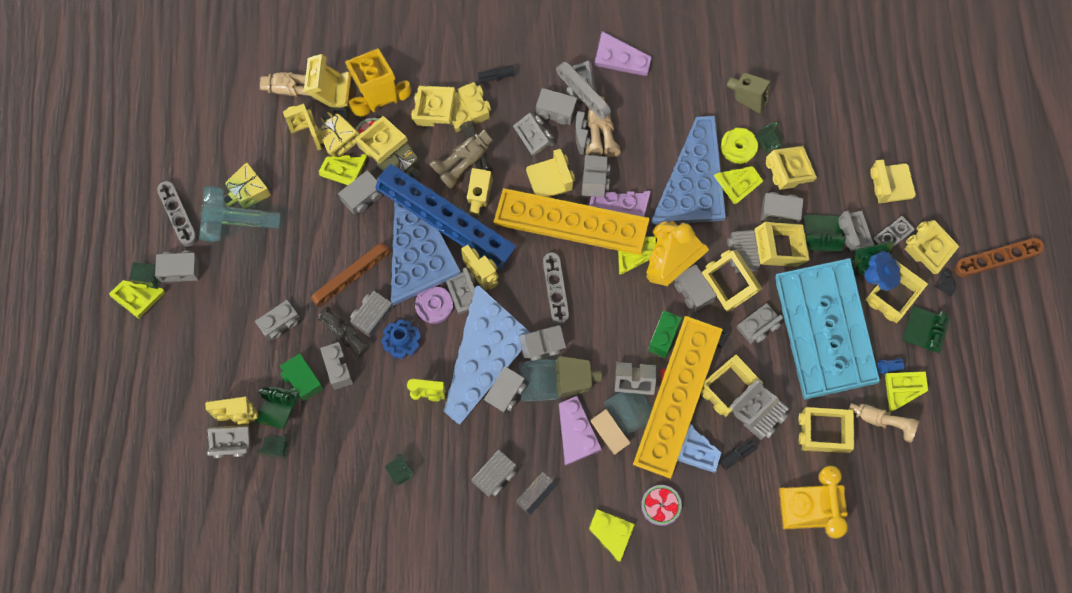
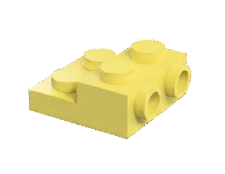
(433, 105)
(469, 106)
(381, 140)
(790, 167)
(931, 246)
(482, 269)
(239, 410)

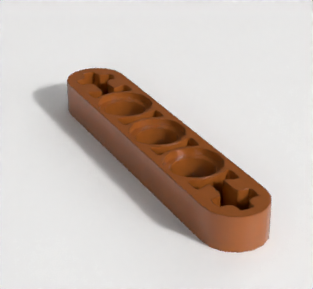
(992, 263)
(350, 274)

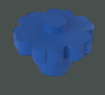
(883, 271)
(401, 339)

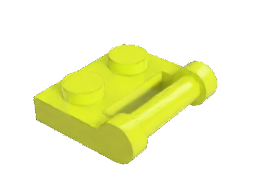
(430, 389)

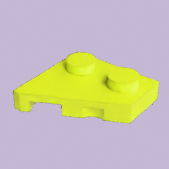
(738, 182)

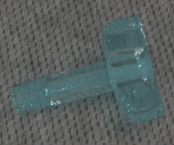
(215, 214)

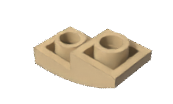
(610, 431)

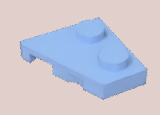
(698, 451)

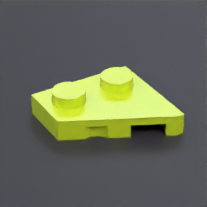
(343, 168)
(629, 261)
(136, 297)
(904, 388)
(611, 532)

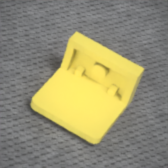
(300, 118)
(551, 176)
(892, 182)

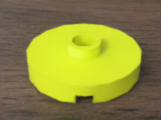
(741, 137)

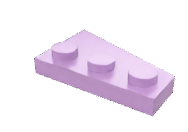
(620, 56)
(628, 203)
(577, 433)

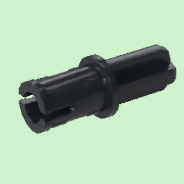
(496, 74)
(738, 454)

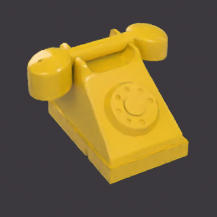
(375, 83)
(674, 252)
(816, 505)

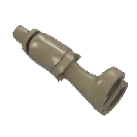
(469, 151)

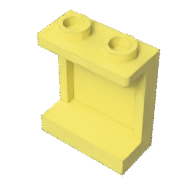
(326, 83)

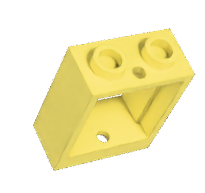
(767, 248)
(908, 279)
(744, 295)
(740, 369)
(847, 430)

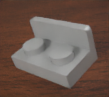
(533, 133)
(278, 320)
(759, 323)

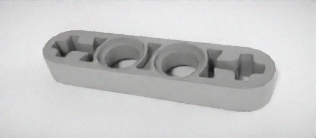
(583, 90)
(177, 213)
(555, 288)

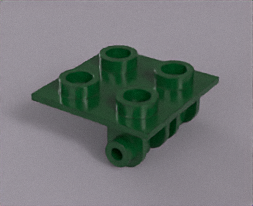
(823, 233)
(863, 255)
(926, 329)
(276, 406)

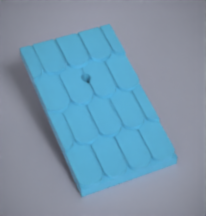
(827, 329)

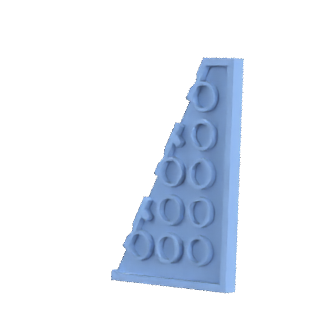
(486, 347)

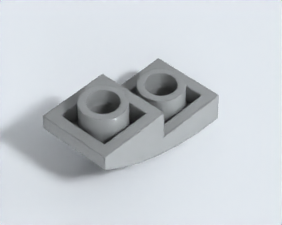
(580, 133)
(895, 232)

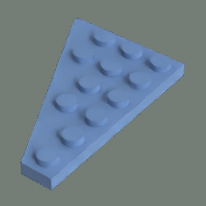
(692, 189)
(419, 256)

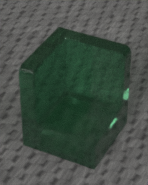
(770, 137)
(144, 274)
(274, 447)
(399, 471)

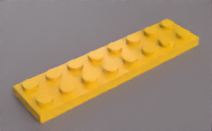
(571, 221)
(677, 397)

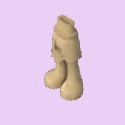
(283, 84)
(604, 126)
(882, 418)

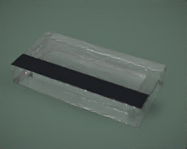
(536, 493)

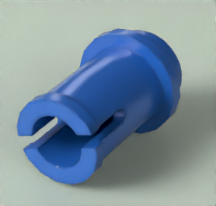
(890, 365)

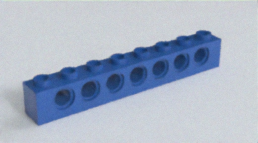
(451, 226)

